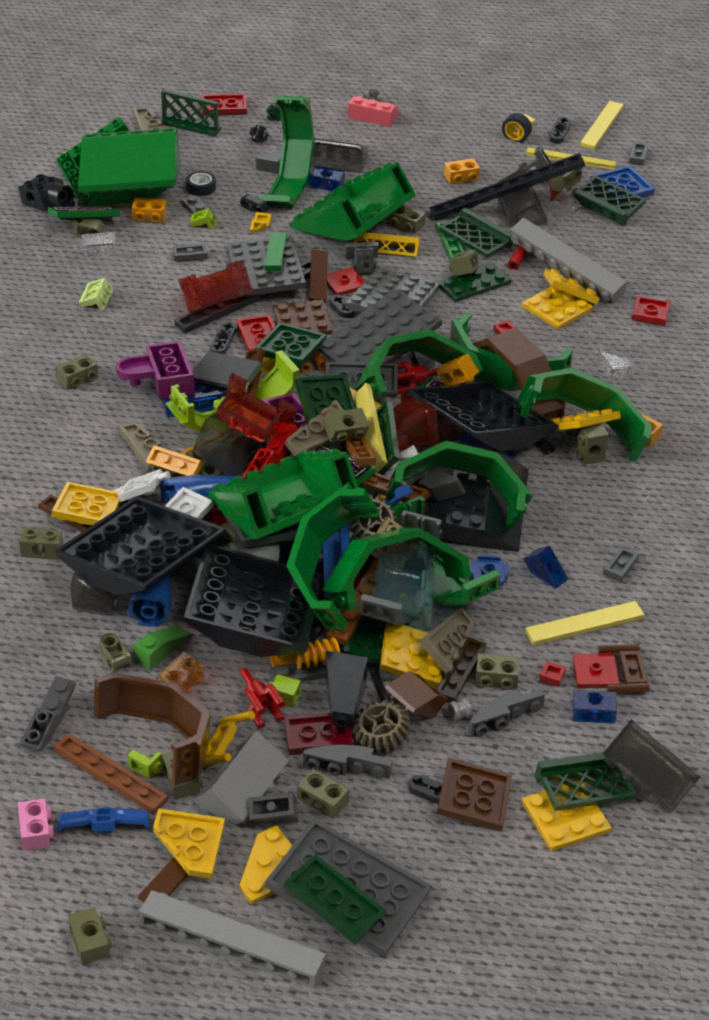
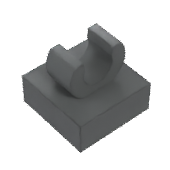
(373, 94)

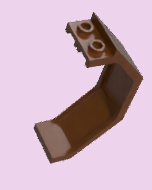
(525, 361)
(161, 703)

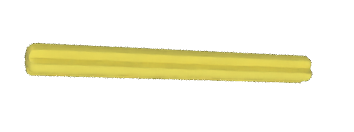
(594, 162)

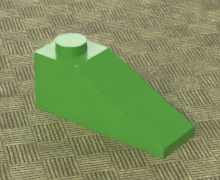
(158, 645)

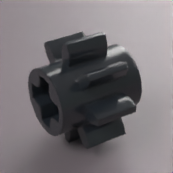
(258, 133)

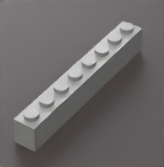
(568, 260)
(232, 939)

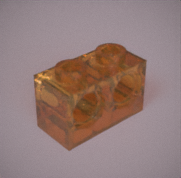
(183, 671)

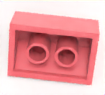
(372, 111)

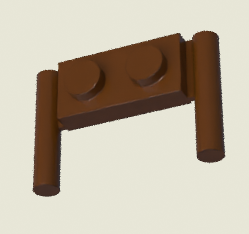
(632, 668)

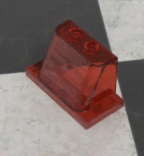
(216, 287)
(250, 413)
(415, 423)

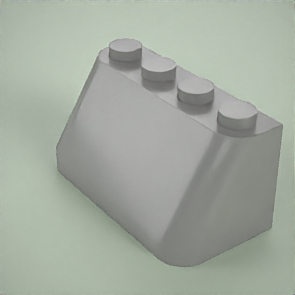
(247, 775)

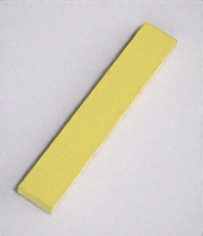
(601, 125)
(373, 437)
(584, 623)

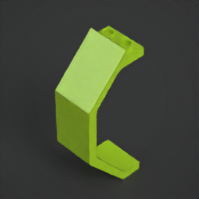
(276, 383)

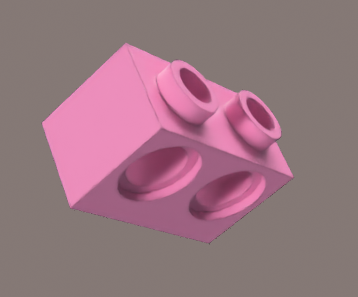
(34, 824)

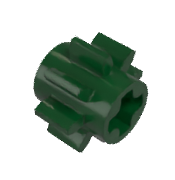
(273, 113)

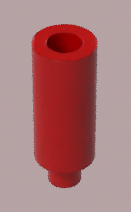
(517, 258)

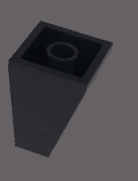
(345, 686)

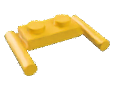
(223, 736)

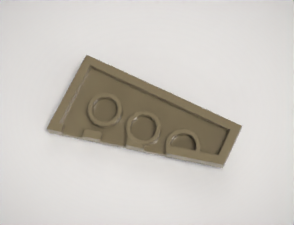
(147, 119)
(312, 434)
(140, 441)
(448, 638)

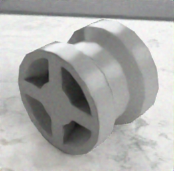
(460, 709)

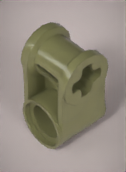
(86, 226)
(114, 652)

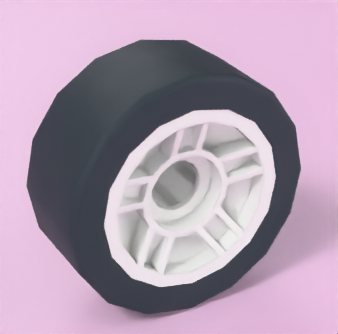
(201, 183)

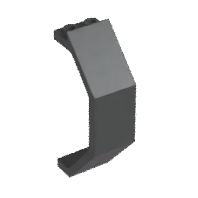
(389, 610)

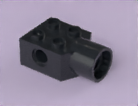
(46, 192)

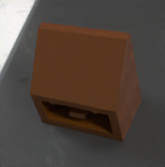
(416, 695)

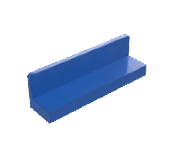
(333, 551)

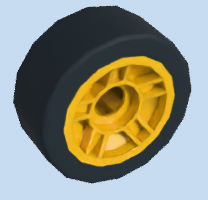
(517, 127)

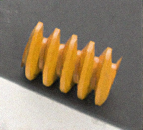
(317, 652)

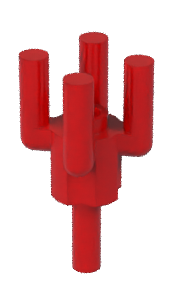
(412, 375)
(261, 698)

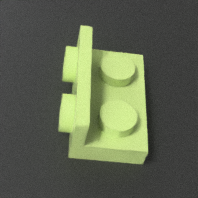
(97, 293)

